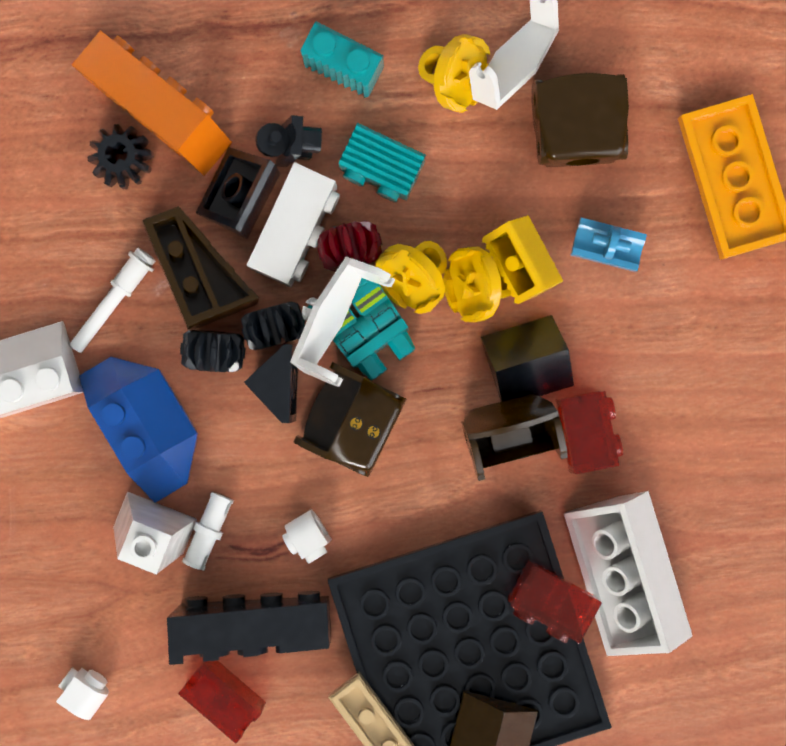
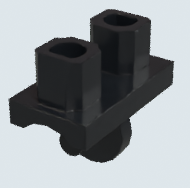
(289, 141)

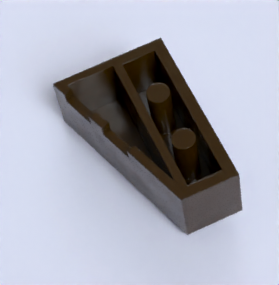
(197, 274)

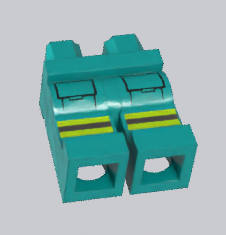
(372, 331)

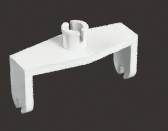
(517, 58)
(329, 314)

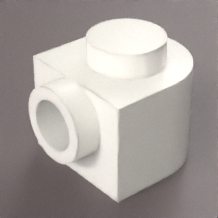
(306, 536)
(83, 692)

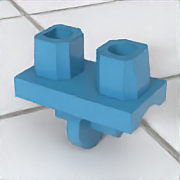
(608, 244)

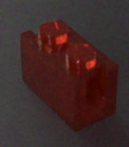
(589, 432)
(553, 602)
(222, 699)

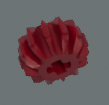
(349, 240)

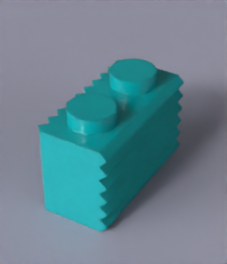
(342, 59)
(381, 163)

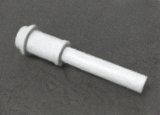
(123, 284)

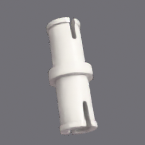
(207, 531)

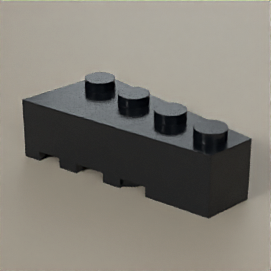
(248, 626)

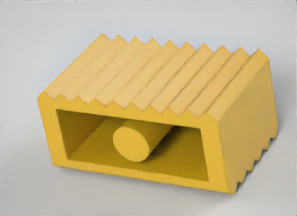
(522, 259)

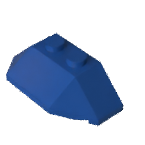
(142, 424)

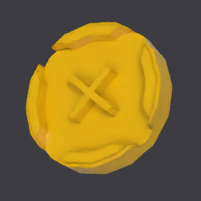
(452, 70)
(416, 277)
(473, 284)

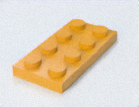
(735, 176)

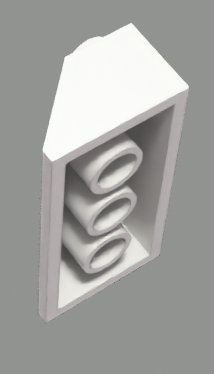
(37, 369)
(630, 574)

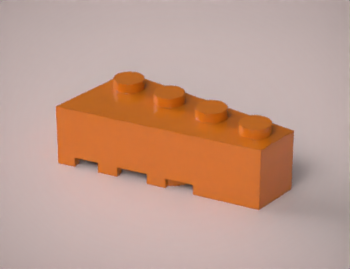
(153, 101)

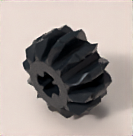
(120, 143)
(273, 325)
(212, 351)

